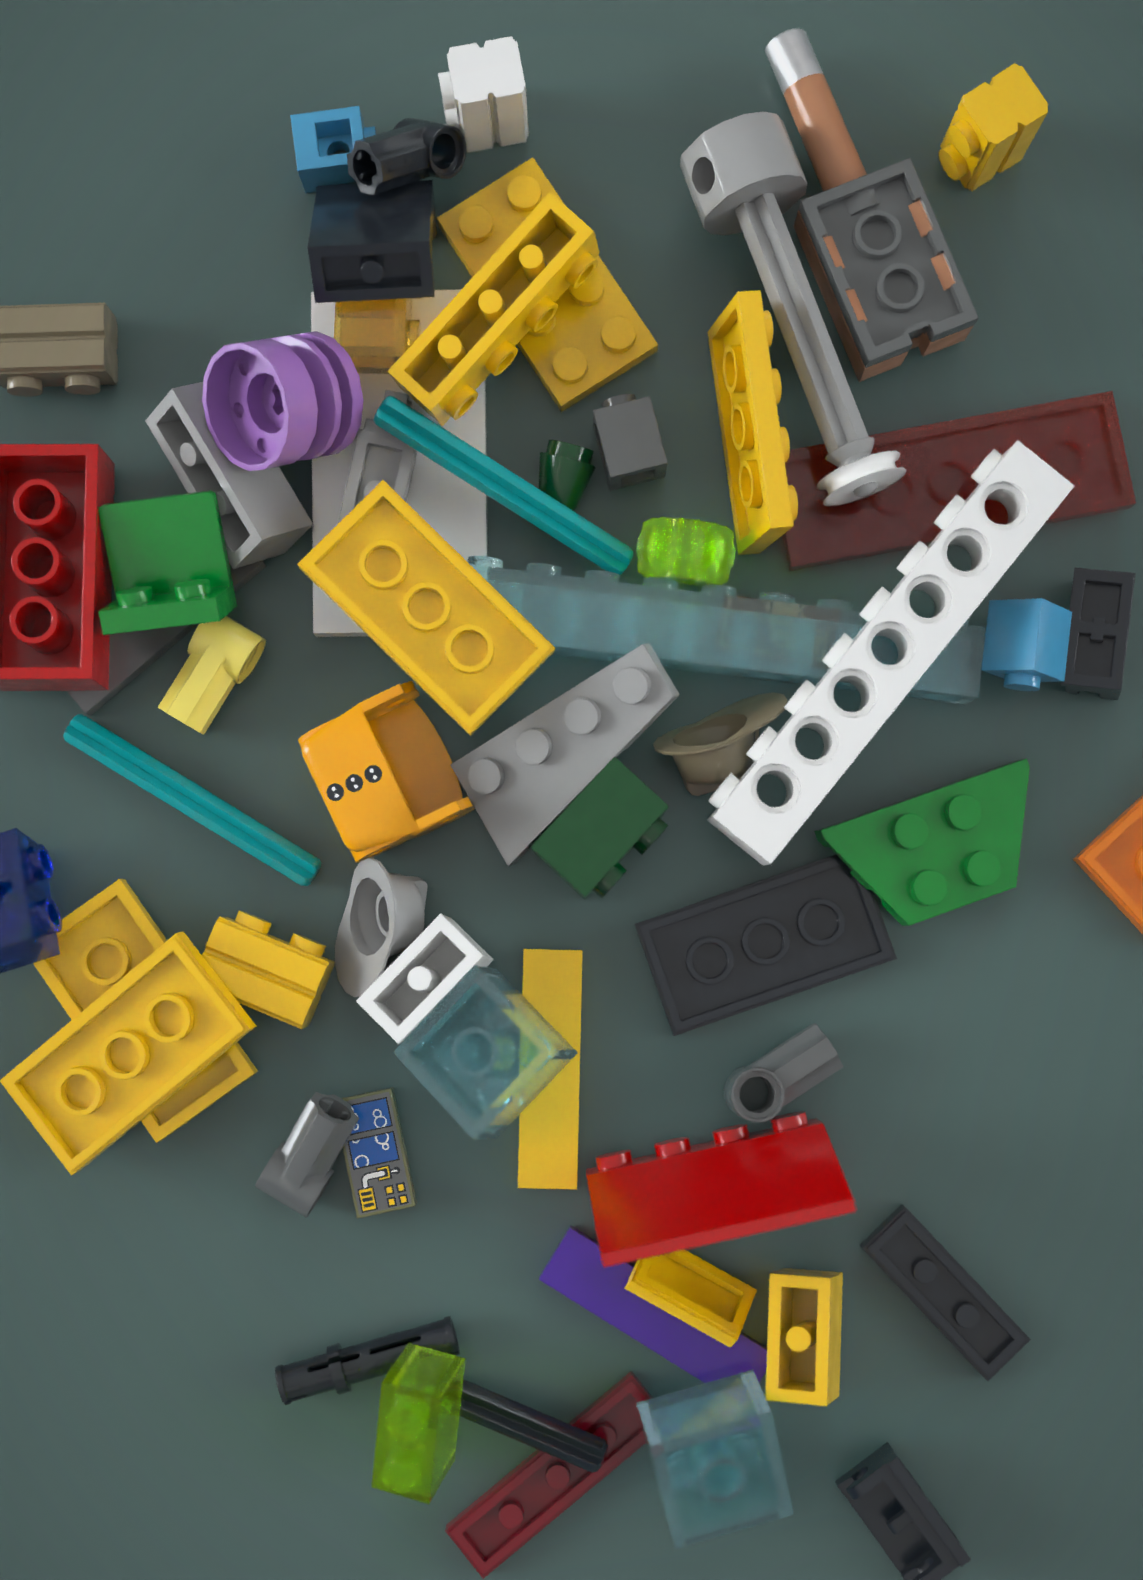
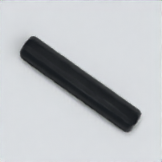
(532, 1427)

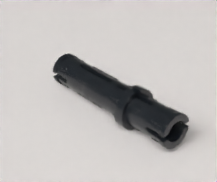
(360, 1362)

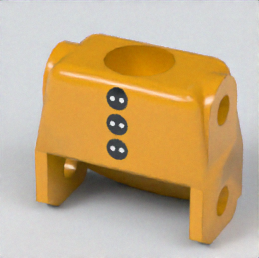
(384, 773)

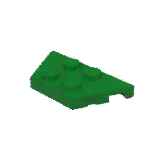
(938, 845)

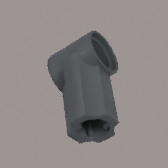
(787, 1072)
(303, 1163)

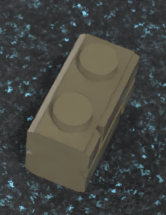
(58, 347)

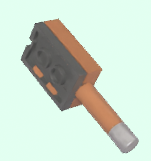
(868, 234)

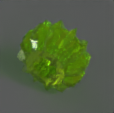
(685, 551)

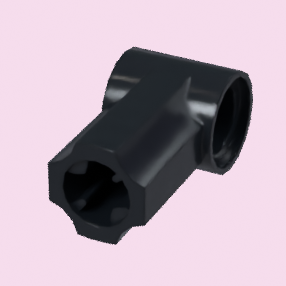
(406, 155)

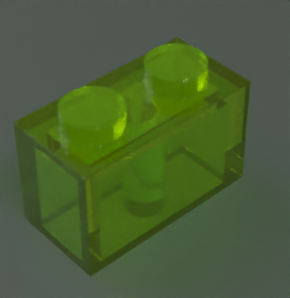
(418, 1422)

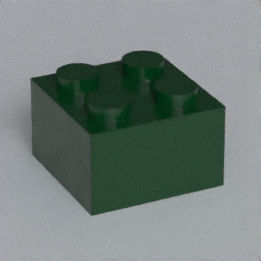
(601, 829)

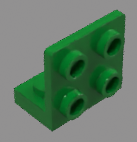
(166, 563)

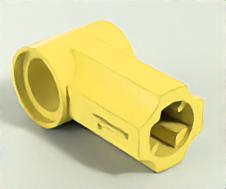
(218, 659)

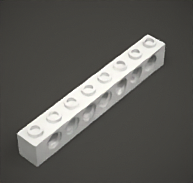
(1030, 495)

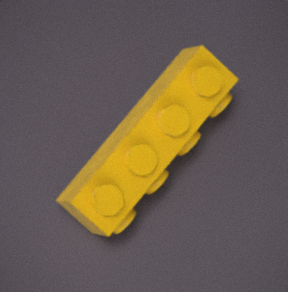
(496, 310)

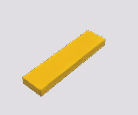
(552, 1119)

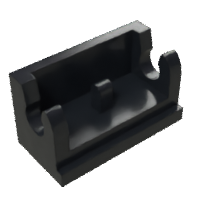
(1098, 631)
(902, 1517)

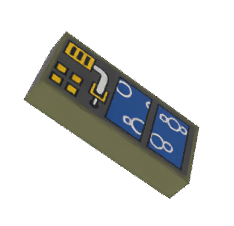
(378, 1156)

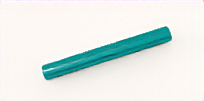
(502, 485)
(192, 800)

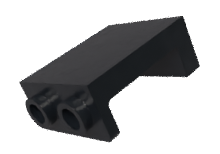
(372, 243)

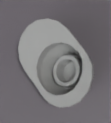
(378, 922)

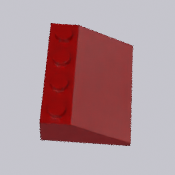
(716, 1188)

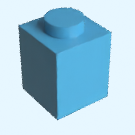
(1026, 642)

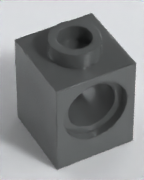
(629, 441)

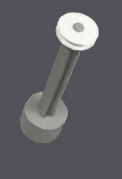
(744, 182)

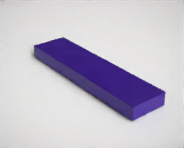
(579, 1275)

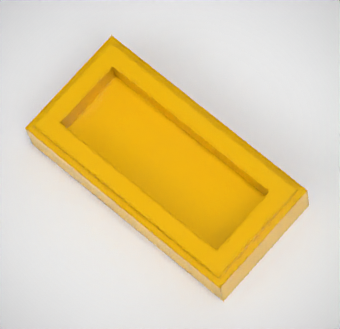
(694, 1293)

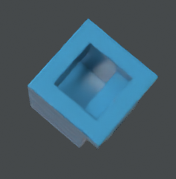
(318, 137)

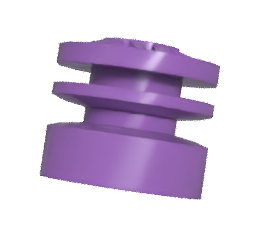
(282, 400)

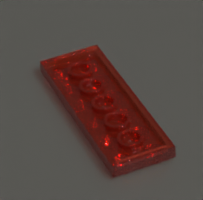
(1071, 435)

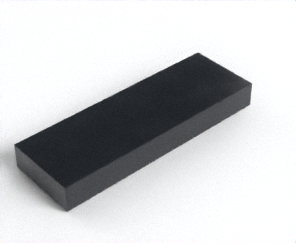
(945, 1292)

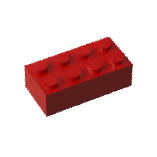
(53, 567)

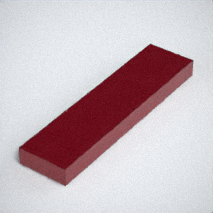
(546, 1485)

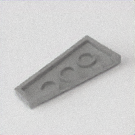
(551, 756)

